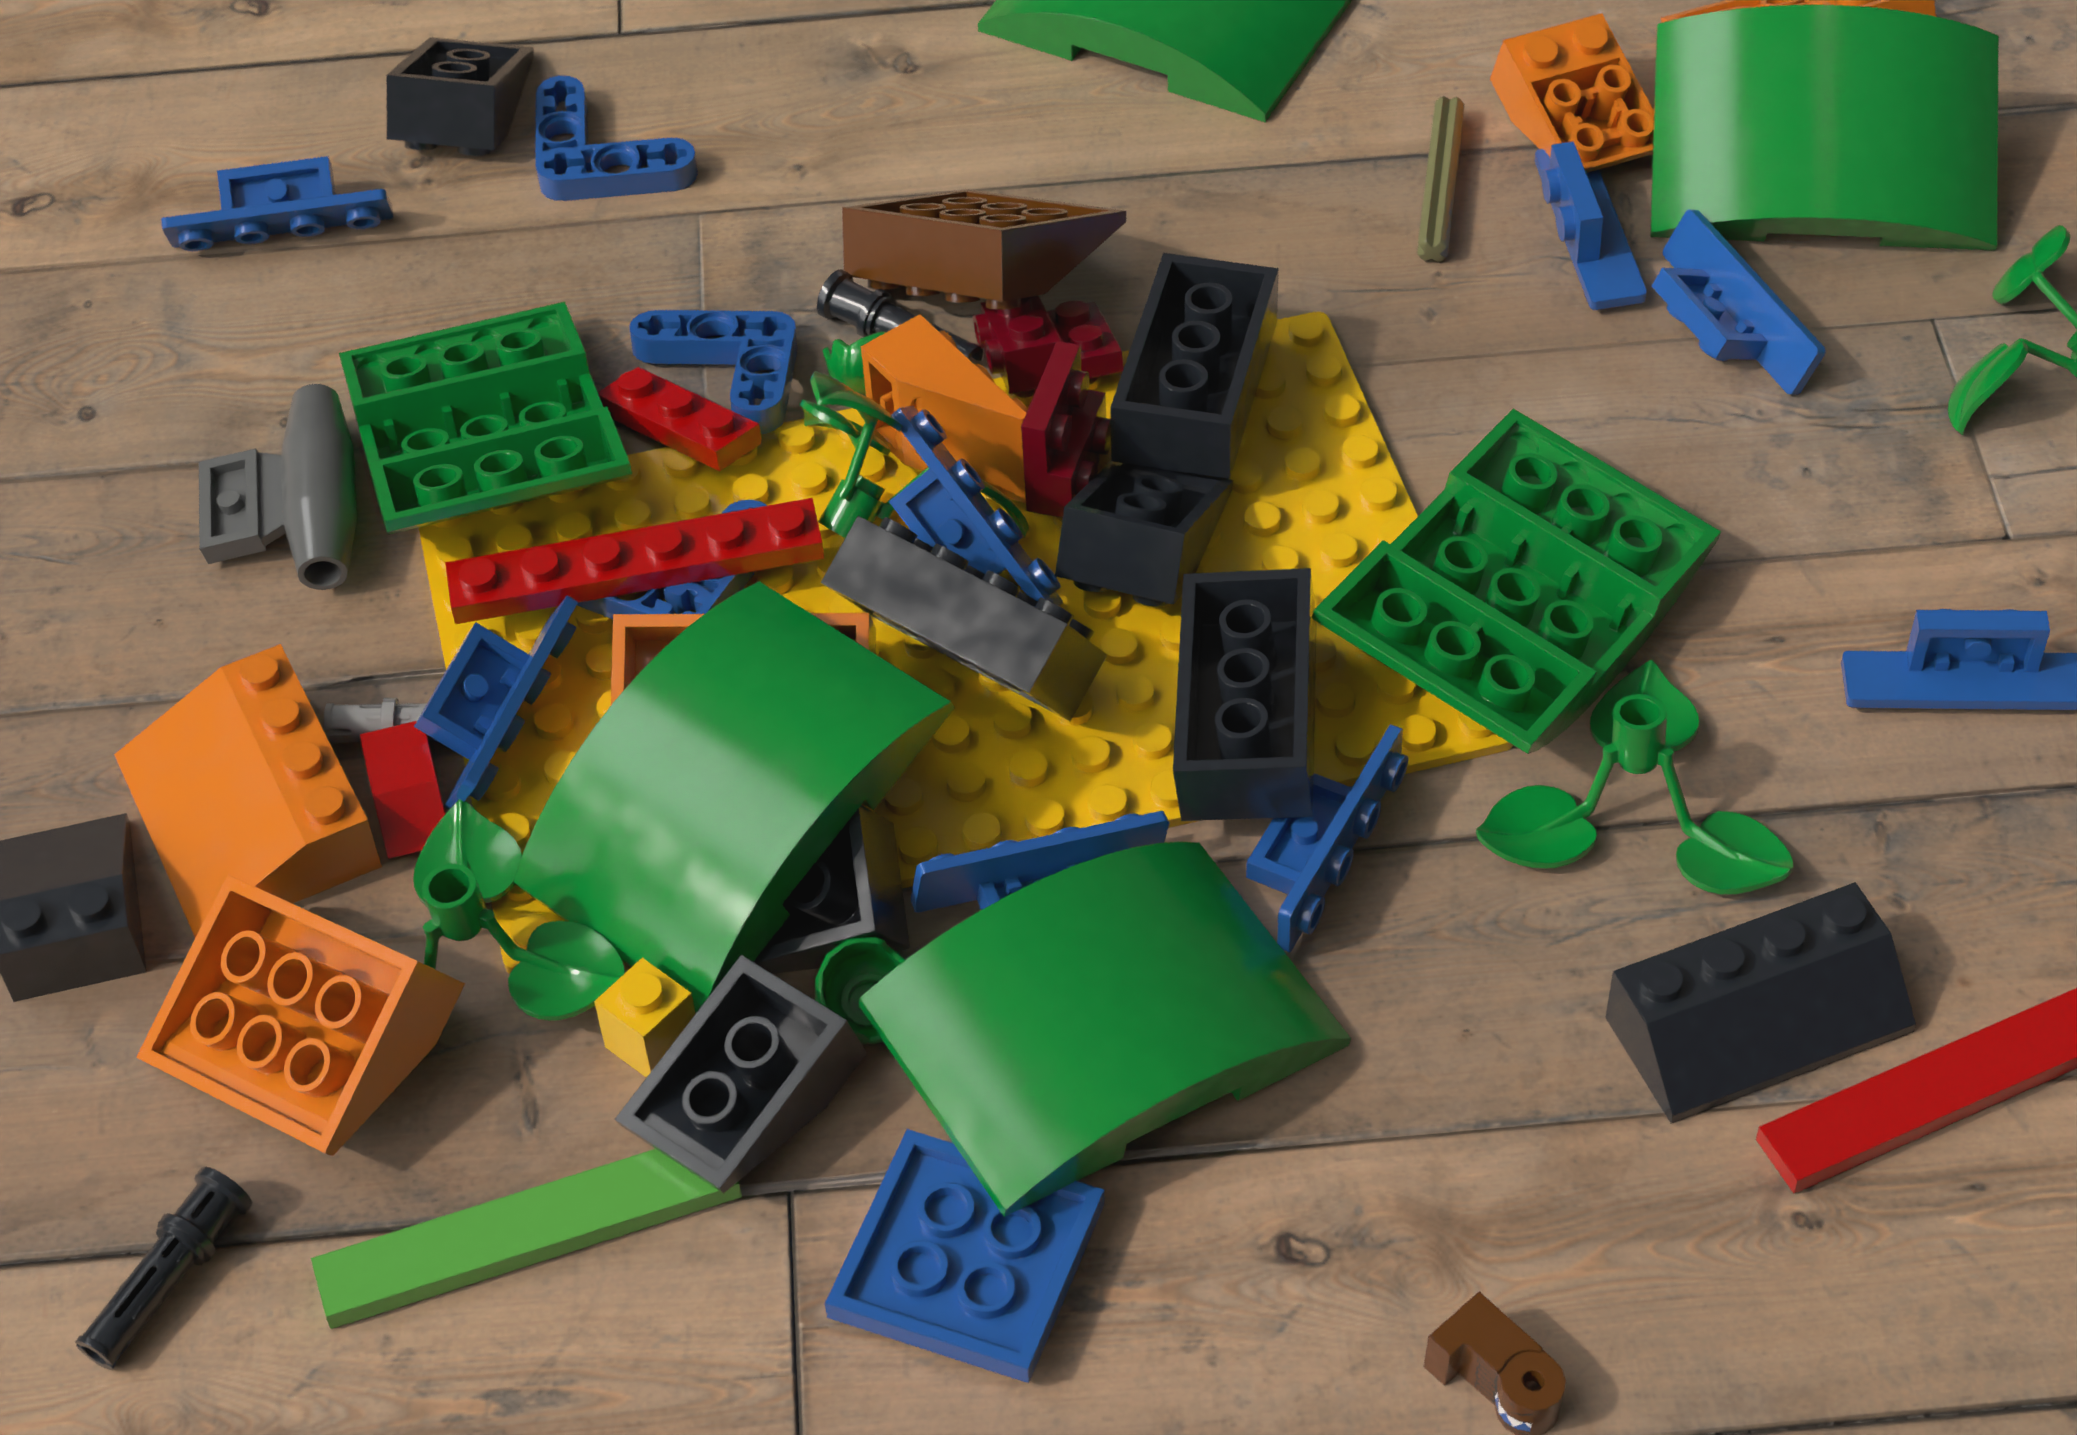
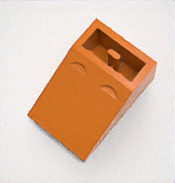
(1575, 88)
(927, 371)

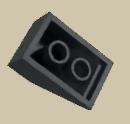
(456, 94)
(1139, 530)
(844, 896)
(69, 908)
(742, 1076)

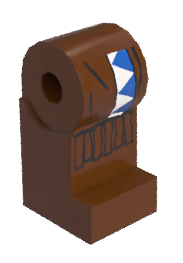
(1500, 1364)

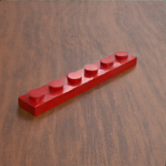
(634, 560)

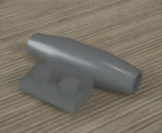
(302, 492)

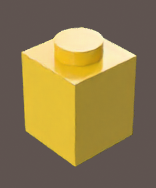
(643, 1015)

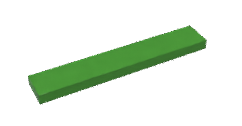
(508, 1234)

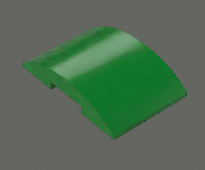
(1211, 50)
(1828, 125)
(481, 417)
(1522, 583)
(723, 785)
(1095, 1015)

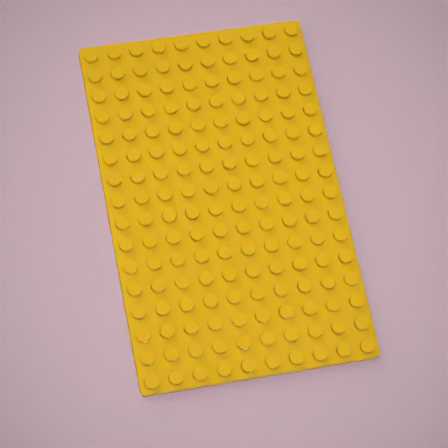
(1304, 494)

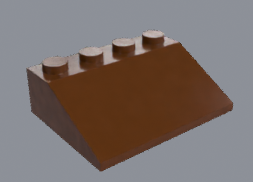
(972, 244)

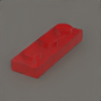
(680, 418)

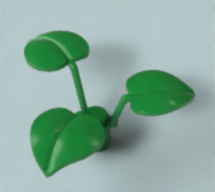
(2004, 360)
(856, 493)
(1640, 728)
(474, 864)

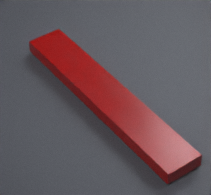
(1923, 1094)

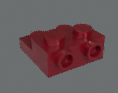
(1023, 338)
(1062, 433)

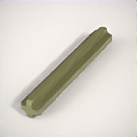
(1440, 179)

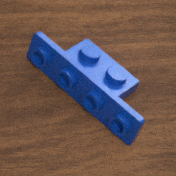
(277, 200)
(1590, 229)
(1732, 305)
(950, 511)
(1966, 664)
(483, 691)
(1313, 852)
(1012, 865)

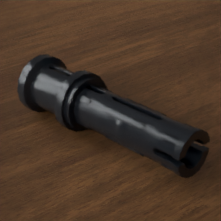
(871, 310)
(183, 1241)

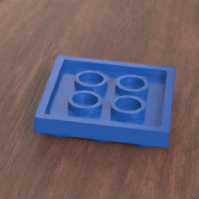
(955, 1273)

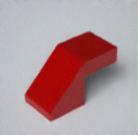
(403, 786)

